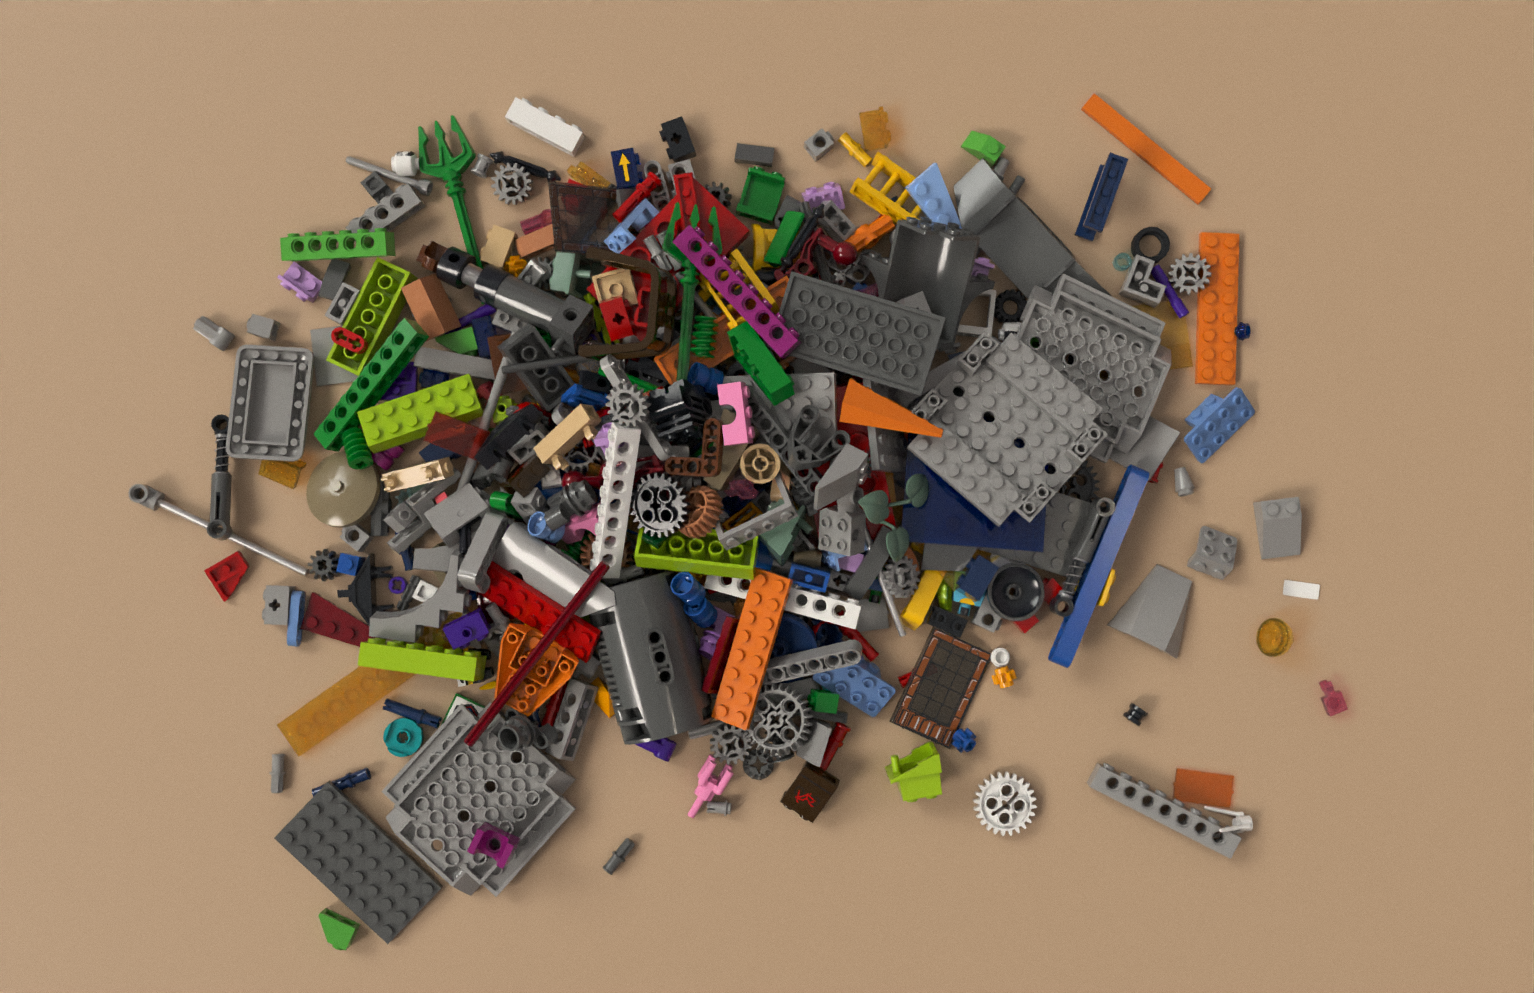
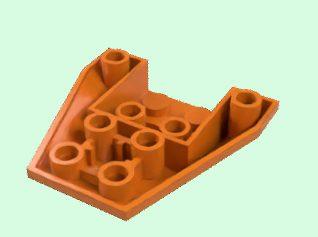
(544, 679)

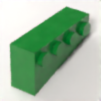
(760, 363)

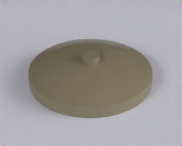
(342, 494)

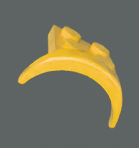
(761, 242)

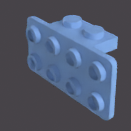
(1216, 422)
(858, 685)

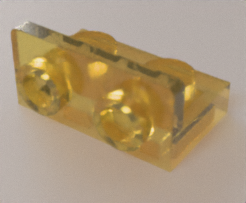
(874, 129)
(585, 175)
(282, 471)

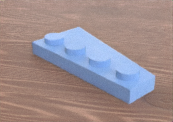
(933, 197)

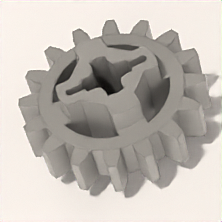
(507, 189)
(1195, 268)
(618, 401)
(900, 577)
(728, 750)

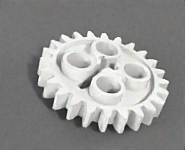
(1016, 817)

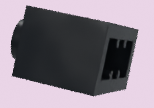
(677, 129)

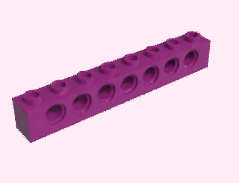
(686, 242)

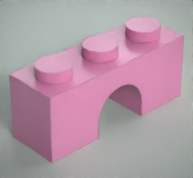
(740, 430)
(577, 525)

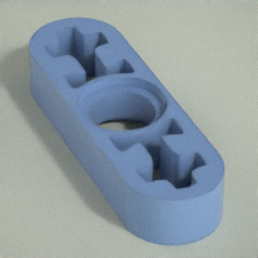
(296, 617)

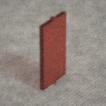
(455, 435)

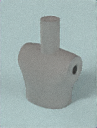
(589, 668)

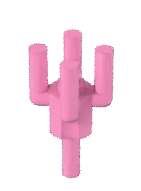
(709, 784)

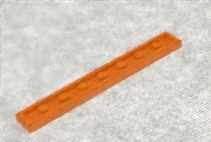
(1146, 149)

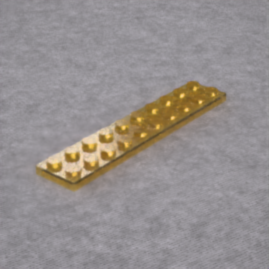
(344, 701)

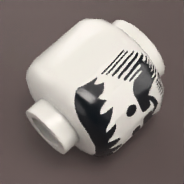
(405, 163)

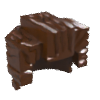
(431, 255)

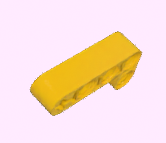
(919, 603)

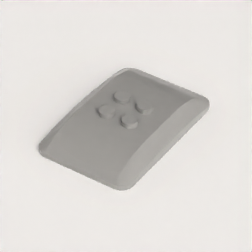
(270, 403)

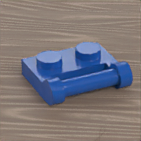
(577, 395)

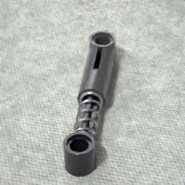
(220, 484)
(1083, 553)

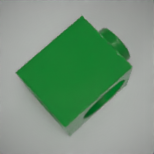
(823, 701)

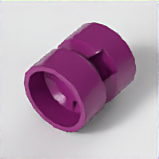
(386, 458)

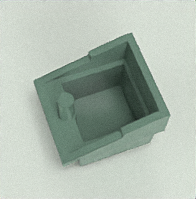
(573, 274)
(781, 538)

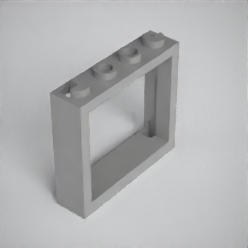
(760, 524)

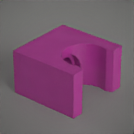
(483, 844)

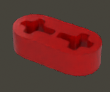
(351, 336)

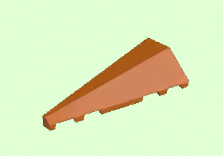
(870, 409)

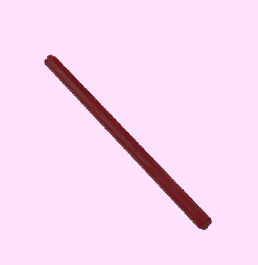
(537, 653)

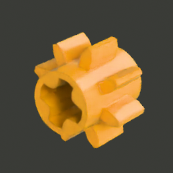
(515, 265)
(1004, 676)

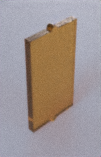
(1203, 787)

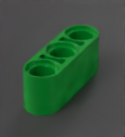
(502, 502)

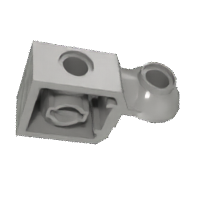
(843, 525)

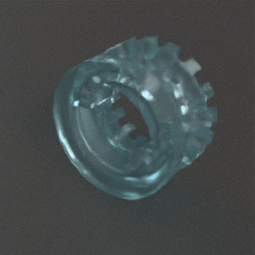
(1120, 256)

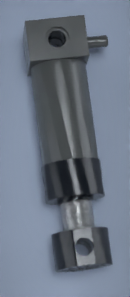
(566, 321)

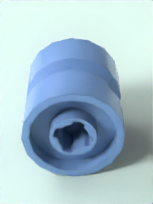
(538, 528)

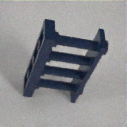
(1101, 197)

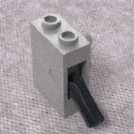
(459, 516)

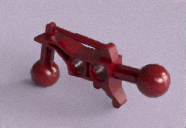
(843, 254)
(597, 481)

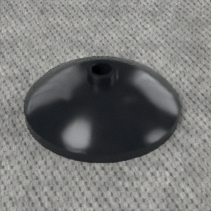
(1027, 592)

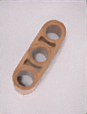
(535, 243)

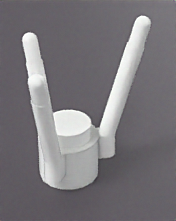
(1240, 823)

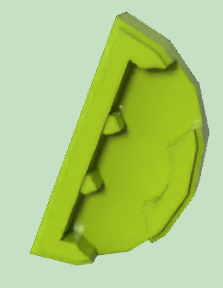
(945, 595)

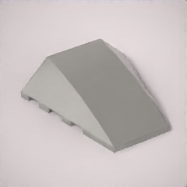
(1156, 610)

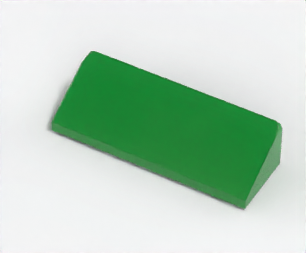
(783, 238)

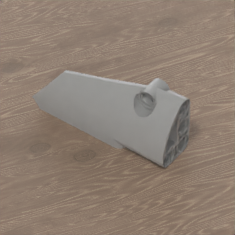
(549, 570)

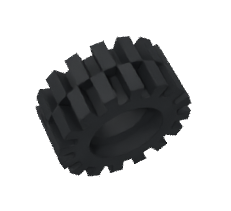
(1005, 296)

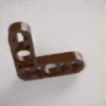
(704, 462)

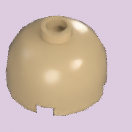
(759, 464)

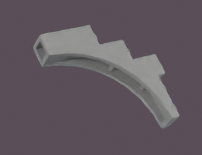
(438, 558)
(410, 623)

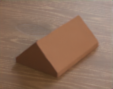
(431, 306)

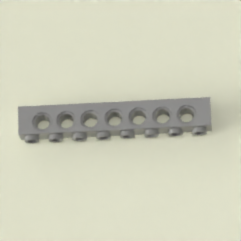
(1225, 844)

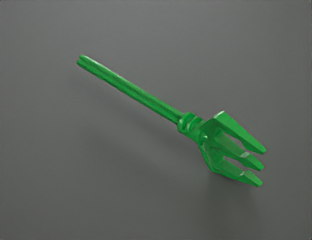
(450, 171)
(689, 281)

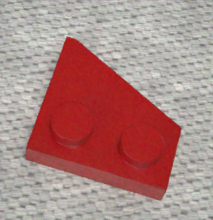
(227, 574)

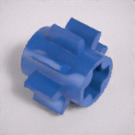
(964, 740)

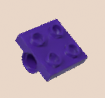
(404, 384)

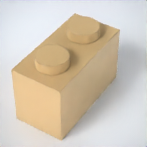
(498, 247)

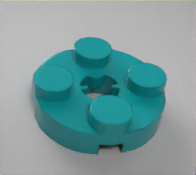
(393, 741)

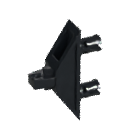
(507, 434)
(363, 589)

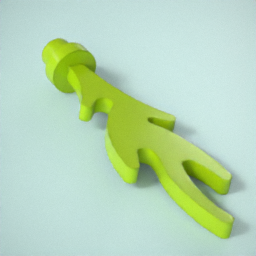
(599, 321)

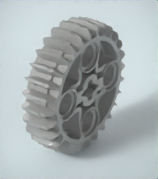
(784, 712)

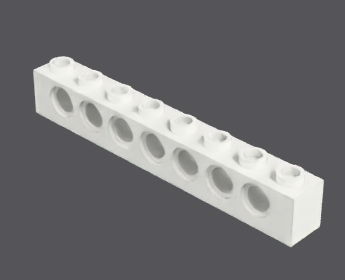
(621, 492)
(849, 619)

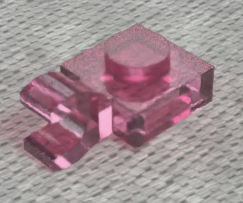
(741, 488)
(1333, 700)

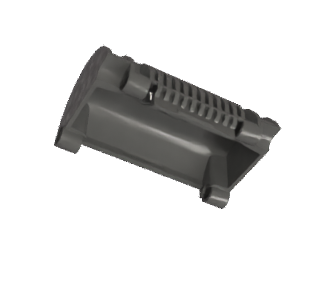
(641, 701)

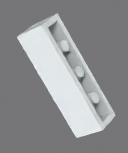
(544, 126)

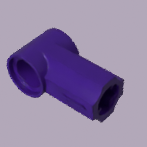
(661, 748)

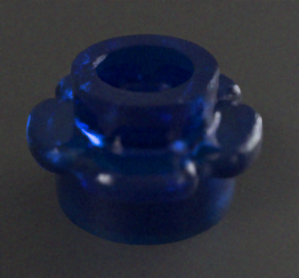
(1242, 331)

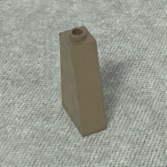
(730, 458)

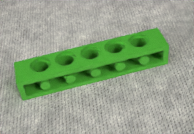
(292, 245)

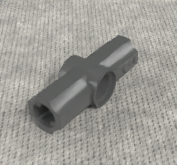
(380, 511)

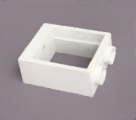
(974, 331)

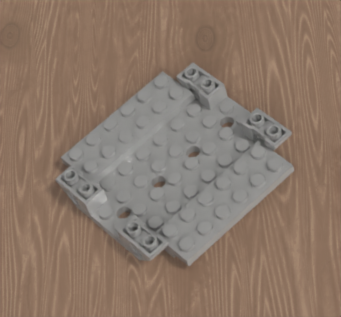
(1100, 337)
(1027, 404)
(453, 778)

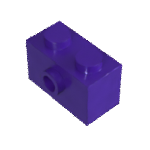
(466, 629)

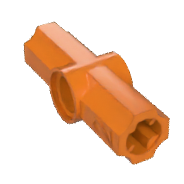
(868, 235)

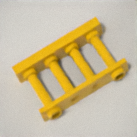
(878, 199)
(740, 264)

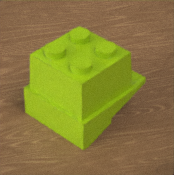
(917, 773)

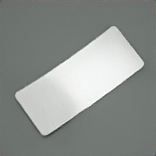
(1301, 589)

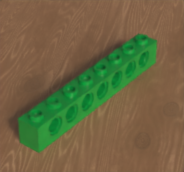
(372, 382)

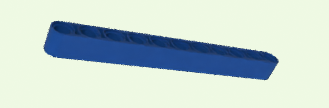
(1098, 569)

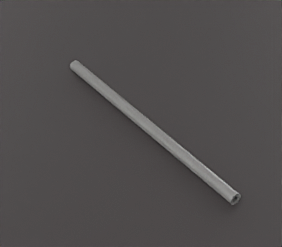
(486, 418)

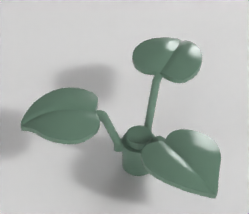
(876, 509)

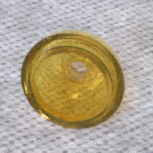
(1274, 637)

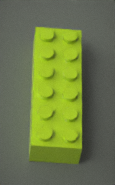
(373, 314)
(408, 416)
(699, 556)
(422, 660)

